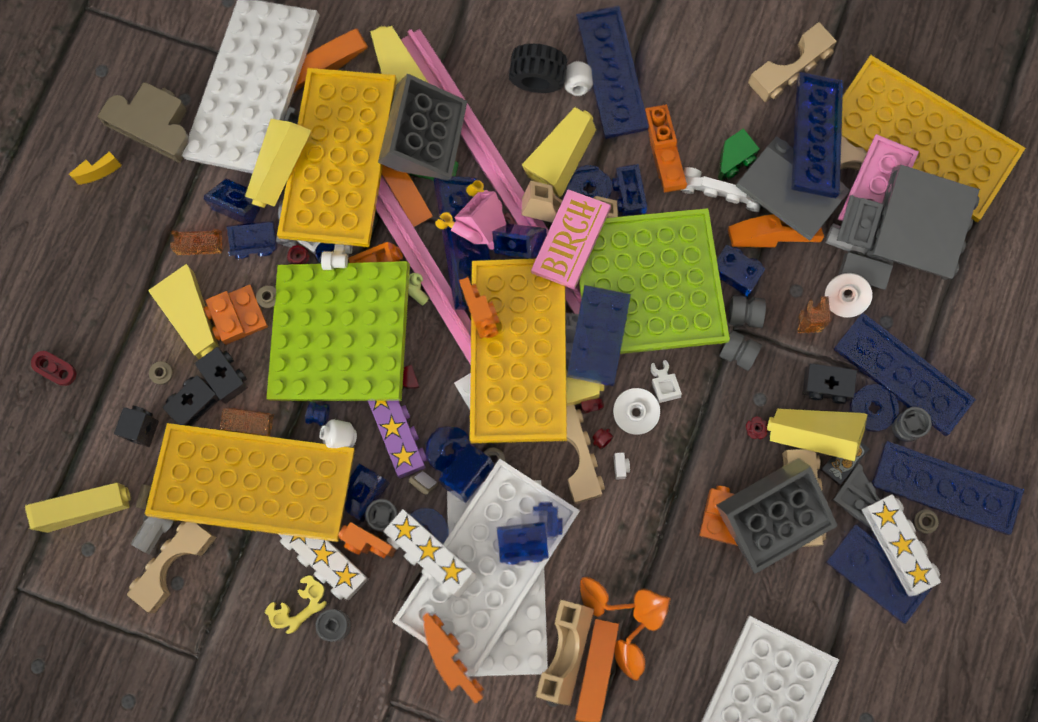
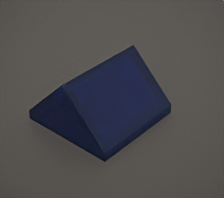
(230, 200)
(363, 489)

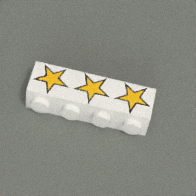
(901, 545)
(430, 553)
(328, 563)

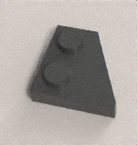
(856, 494)

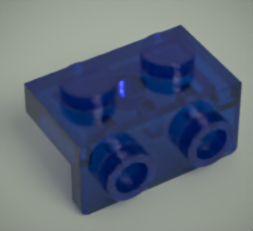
(251, 239)
(554, 524)
(522, 543)

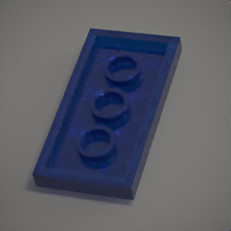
(598, 335)
(868, 568)

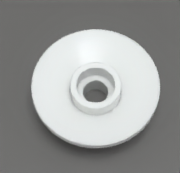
(852, 304)
(636, 399)

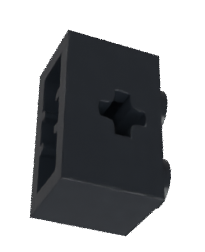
(210, 368)
(840, 378)
(202, 397)
(136, 425)

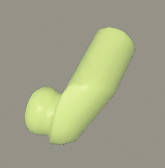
(415, 288)

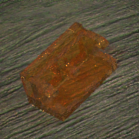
(197, 242)
(817, 317)
(246, 421)

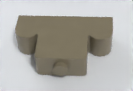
(149, 119)

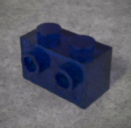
(630, 191)
(519, 240)
(739, 270)
(466, 472)

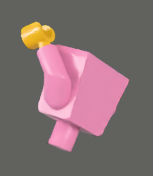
(478, 217)

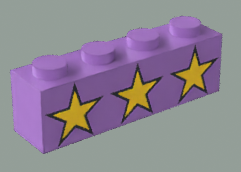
(398, 437)

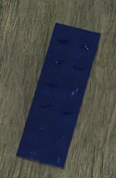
(612, 72)
(817, 135)
(459, 252)
(904, 373)
(948, 488)

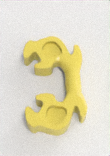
(281, 619)

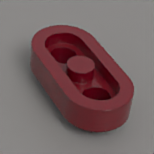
(54, 369)

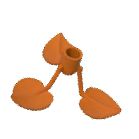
(649, 610)

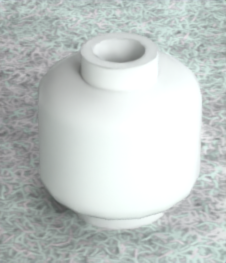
(578, 78)
(338, 434)

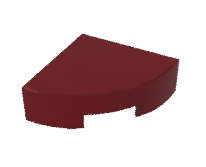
(409, 378)
(591, 405)

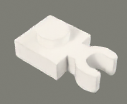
(665, 385)

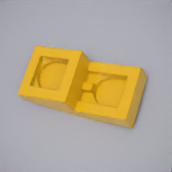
(88, 173)

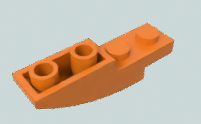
(664, 149)
(766, 232)
(443, 649)

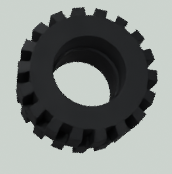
(538, 68)

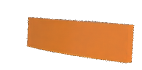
(333, 54)
(406, 195)
(597, 671)

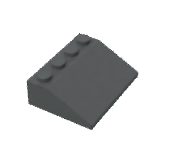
(422, 129)
(771, 183)
(777, 514)

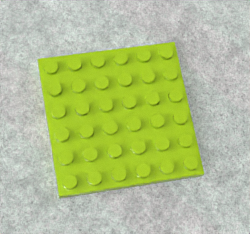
(671, 276)
(339, 332)

